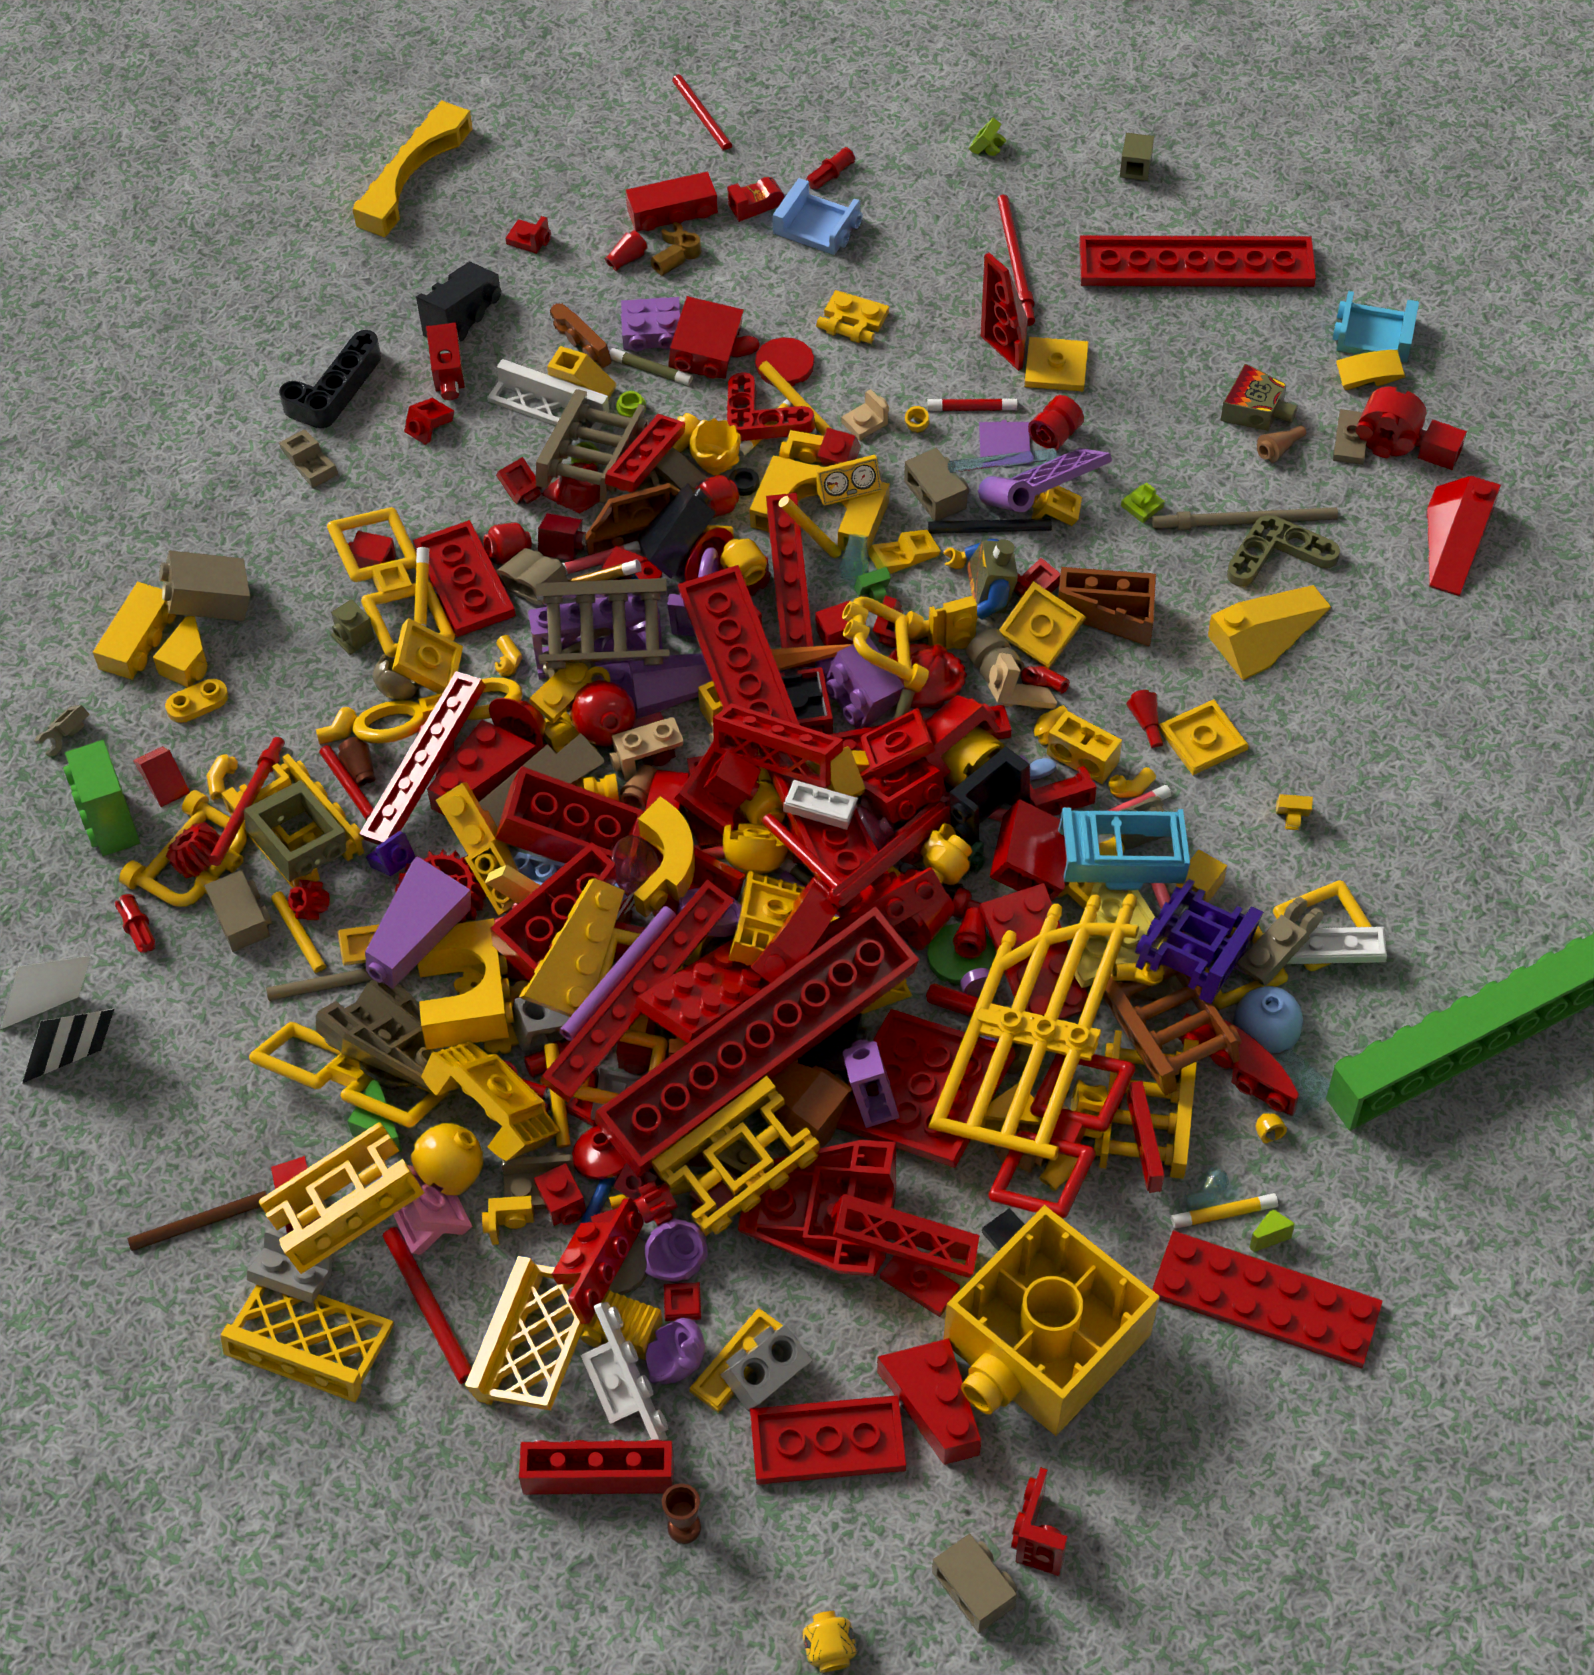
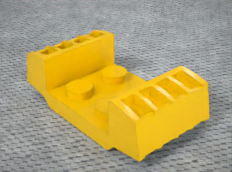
(763, 911)
(498, 1091)

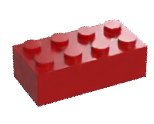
(562, 818)

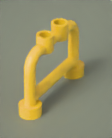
(906, 627)
(199, 810)

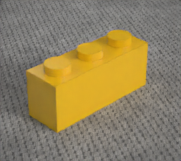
(133, 632)

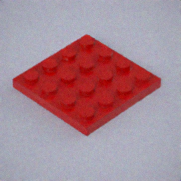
(918, 1064)

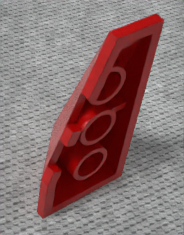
(1456, 528)

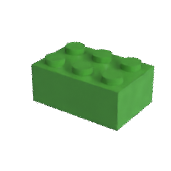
(100, 798)

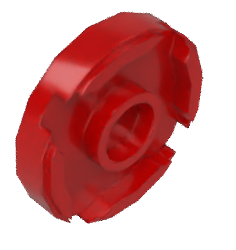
(789, 357)

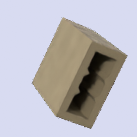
(205, 585)

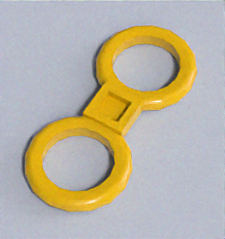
(421, 712)

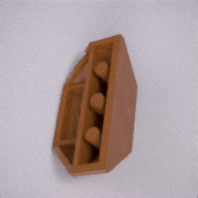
(627, 517)

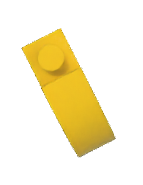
(671, 834)

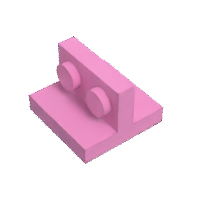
(431, 1217)

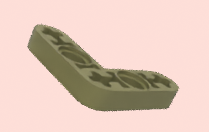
(1279, 540)

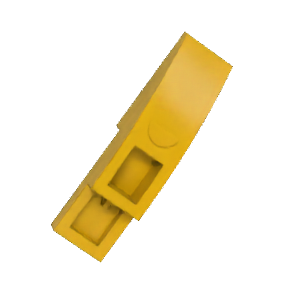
(477, 835)

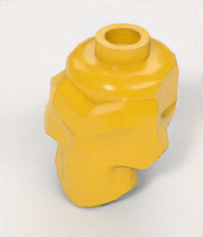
(946, 854)

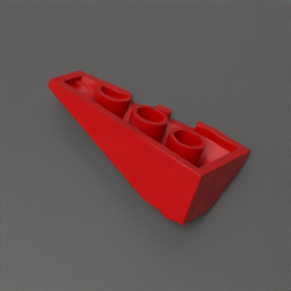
(1002, 313)

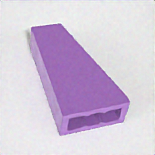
(415, 921)

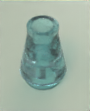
(855, 558)

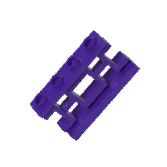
(1189, 954)

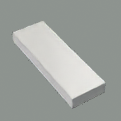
(1343, 946)

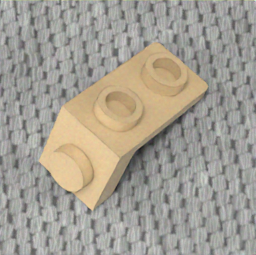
(1003, 686)
(642, 743)

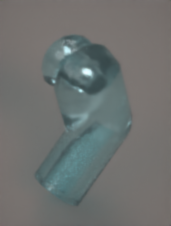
(1212, 1191)

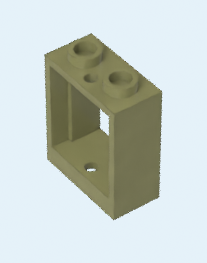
(282, 807)

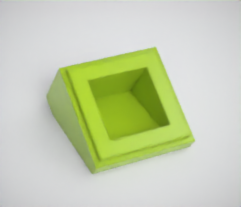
(1271, 1231)

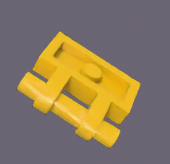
(853, 310)

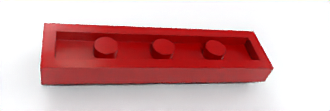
(644, 453)

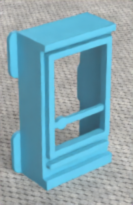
(1121, 871)

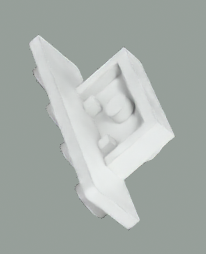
(618, 1379)

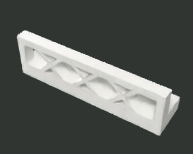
(543, 387)

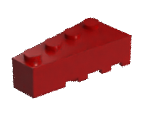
(531, 926)

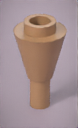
(1274, 445)

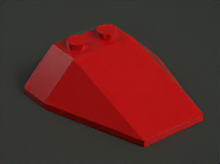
(800, 1210)

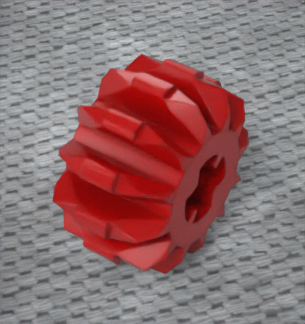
(192, 849)

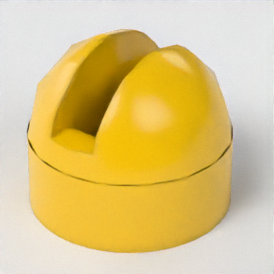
(919, 414)
(1270, 1122)

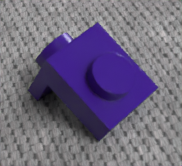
(392, 854)

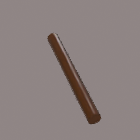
(195, 1221)

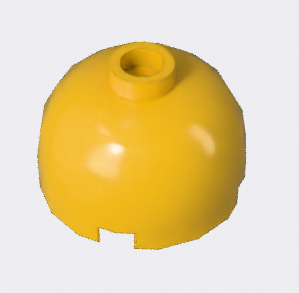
(753, 849)
(448, 1158)

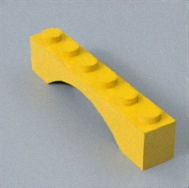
(441, 131)

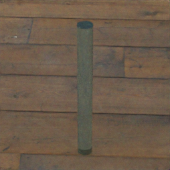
(1001, 460)

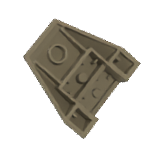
(380, 1031)

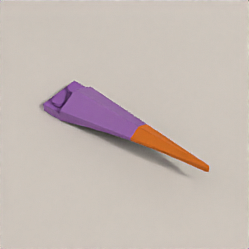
(681, 675)

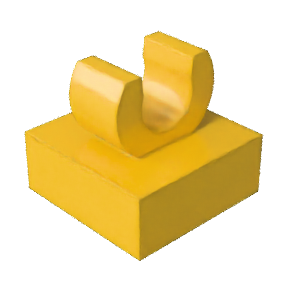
(1293, 807)

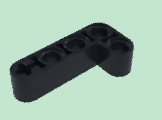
(325, 401)

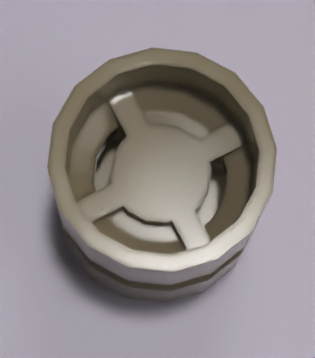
(985, 648)

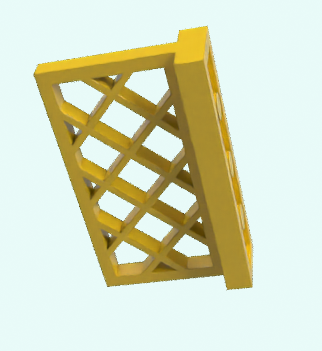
(506, 1332)
(301, 1364)

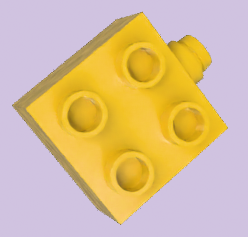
(1047, 1322)

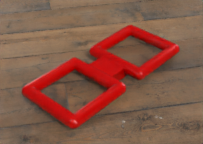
(1066, 1135)

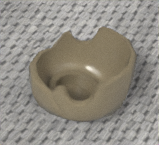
(391, 683)

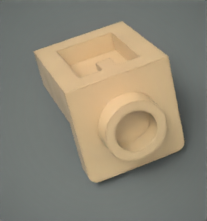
(867, 417)

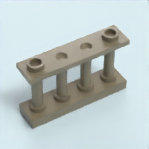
(569, 429)
(617, 593)

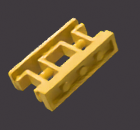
(298, 772)
(719, 1134)
(351, 1214)

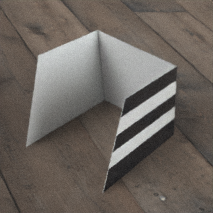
(58, 1039)

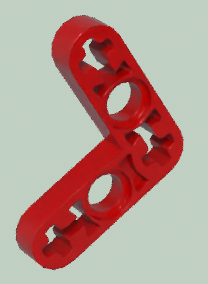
(755, 420)

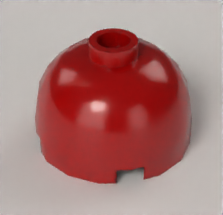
(602, 711)

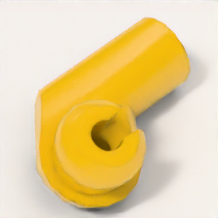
(217, 772)

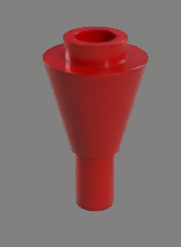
(1145, 710)

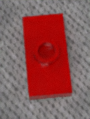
(920, 1283)

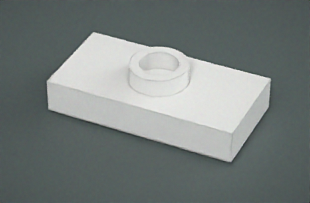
(820, 804)

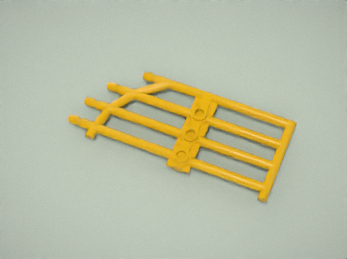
(1034, 1030)

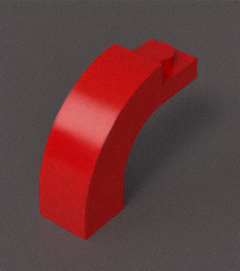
(798, 933)

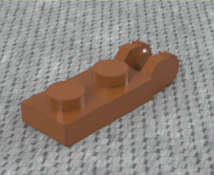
(580, 333)

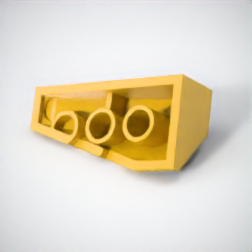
(1263, 628)

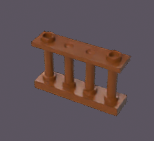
(1149, 1044)

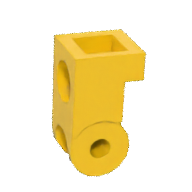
(1090, 1101)

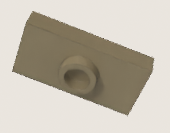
(1348, 445)

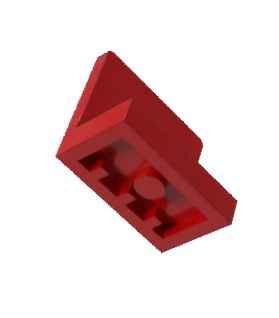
(1042, 1545)

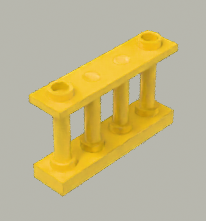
(1176, 1123)

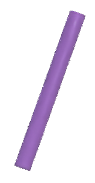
(617, 973)

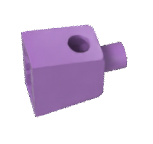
(865, 1068)

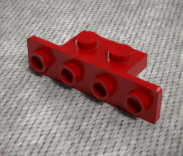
(892, 898)
(596, 1257)

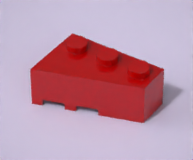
(932, 1395)

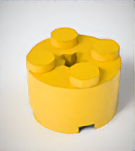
(970, 755)

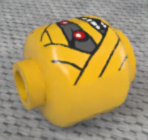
(829, 1642)

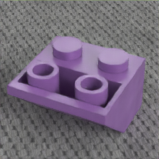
(861, 687)

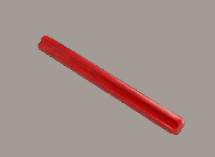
(889, 855)

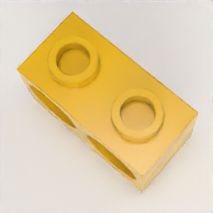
(1084, 744)

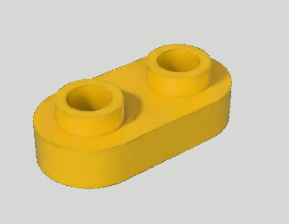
(196, 700)

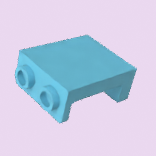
(1374, 328)

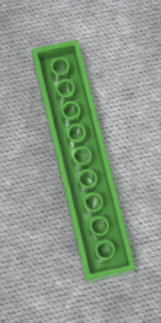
(1463, 1034)

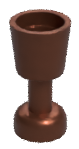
(681, 1508)

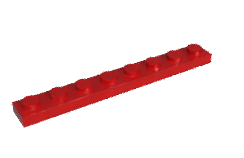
(618, 1011)

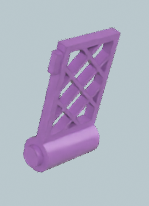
(1019, 491)

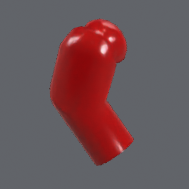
(1044, 677)

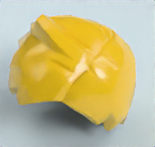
(715, 446)

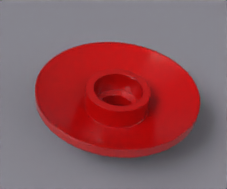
(596, 1156)

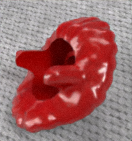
(944, 678)

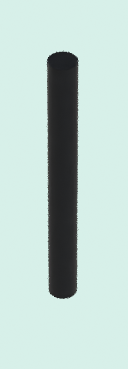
(976, 526)

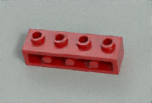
(596, 1467)

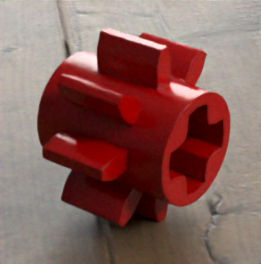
(308, 900)
(655, 1203)

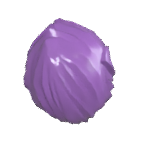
(675, 1250)
(675, 1351)

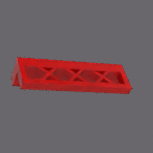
(775, 736)
(906, 1230)

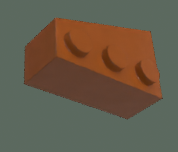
(1112, 600)

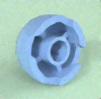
(1270, 1018)

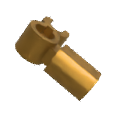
(684, 247)

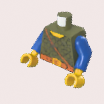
(990, 573)

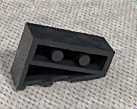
(460, 299)

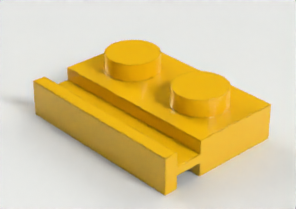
(953, 624)

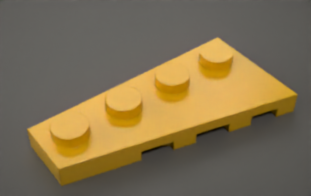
(577, 951)

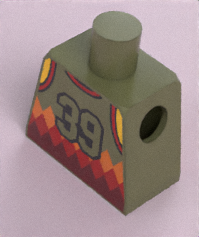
(1257, 400)

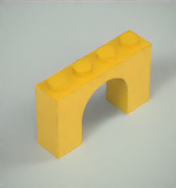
(789, 476)
(479, 1012)

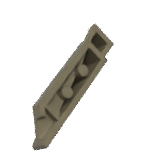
(567, 765)

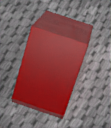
(162, 775)

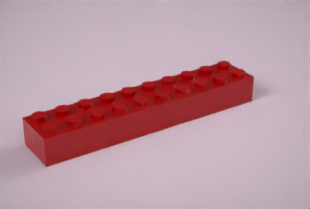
(757, 1039)

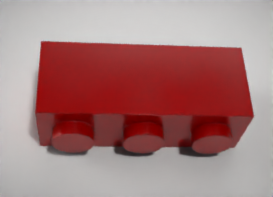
(671, 201)

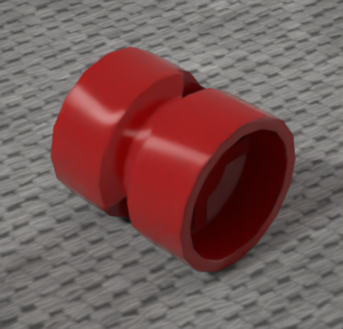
(1056, 422)

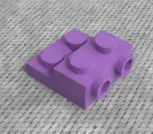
(649, 322)

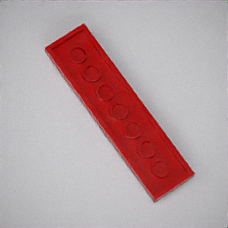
(1197, 261)

